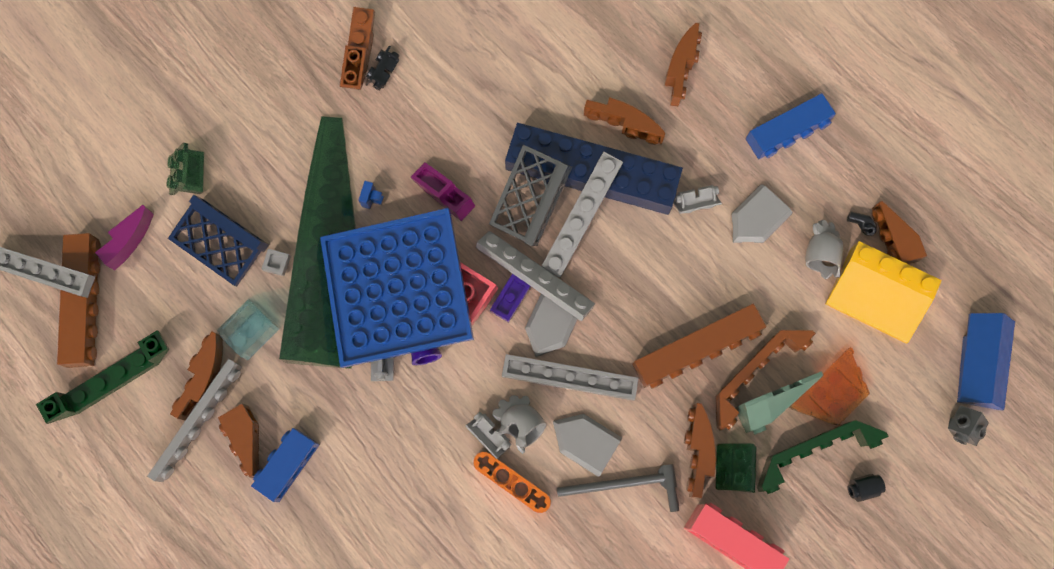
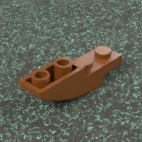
(358, 49)
(681, 62)
(634, 122)
(205, 367)
(701, 440)

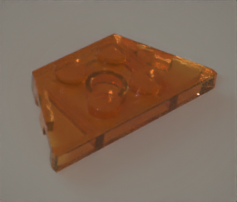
(836, 392)

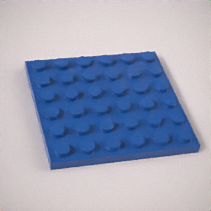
(396, 288)

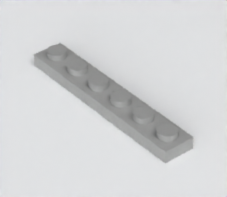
(582, 214)
(46, 272)
(535, 275)
(570, 377)
(191, 428)

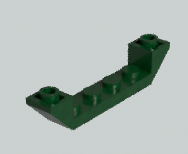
(61, 406)
(865, 435)

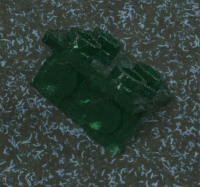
(185, 170)
(736, 467)

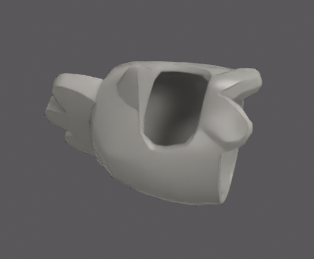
(825, 246)
(519, 421)

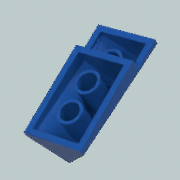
(986, 360)

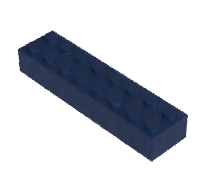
(637, 183)

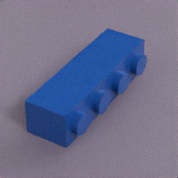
(790, 126)

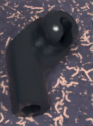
(864, 221)

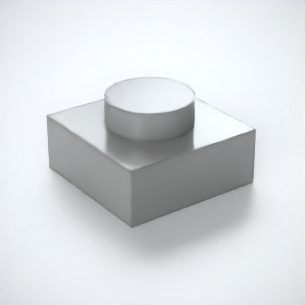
(276, 262)

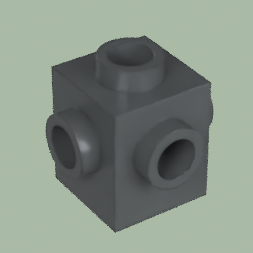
(968, 426)

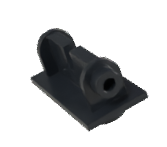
(385, 61)

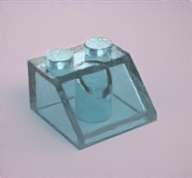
(247, 330)

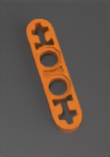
(510, 484)

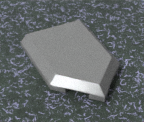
(759, 216)
(549, 326)
(586, 442)

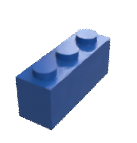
(284, 465)

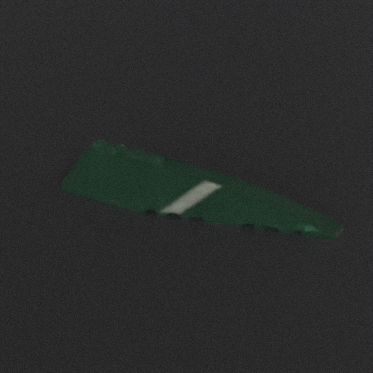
(326, 210)

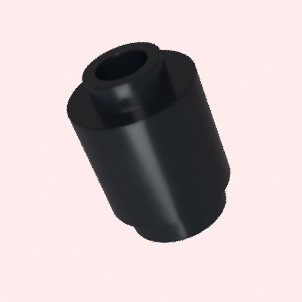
(866, 487)

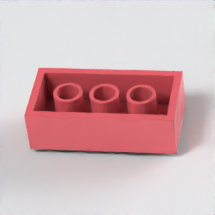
(732, 540)

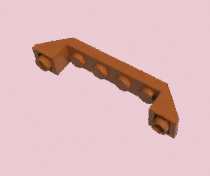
(792, 338)

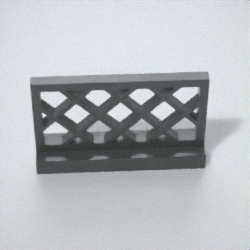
(547, 202)

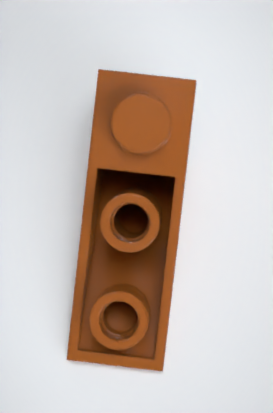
(898, 236)
(243, 434)

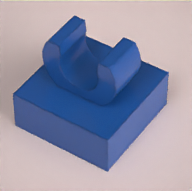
(370, 195)

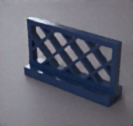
(224, 223)

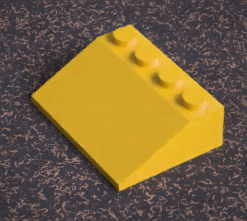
(883, 291)

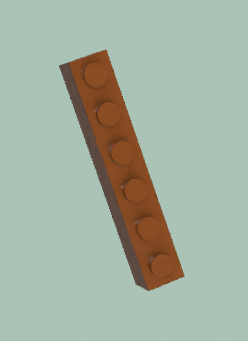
(76, 312)
(699, 345)

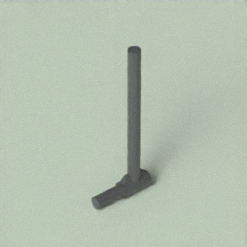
(665, 477)

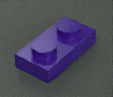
(510, 298)

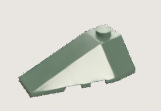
(768, 407)

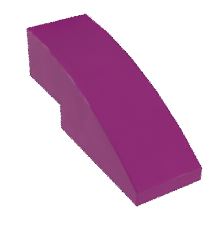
(443, 191)
(125, 237)

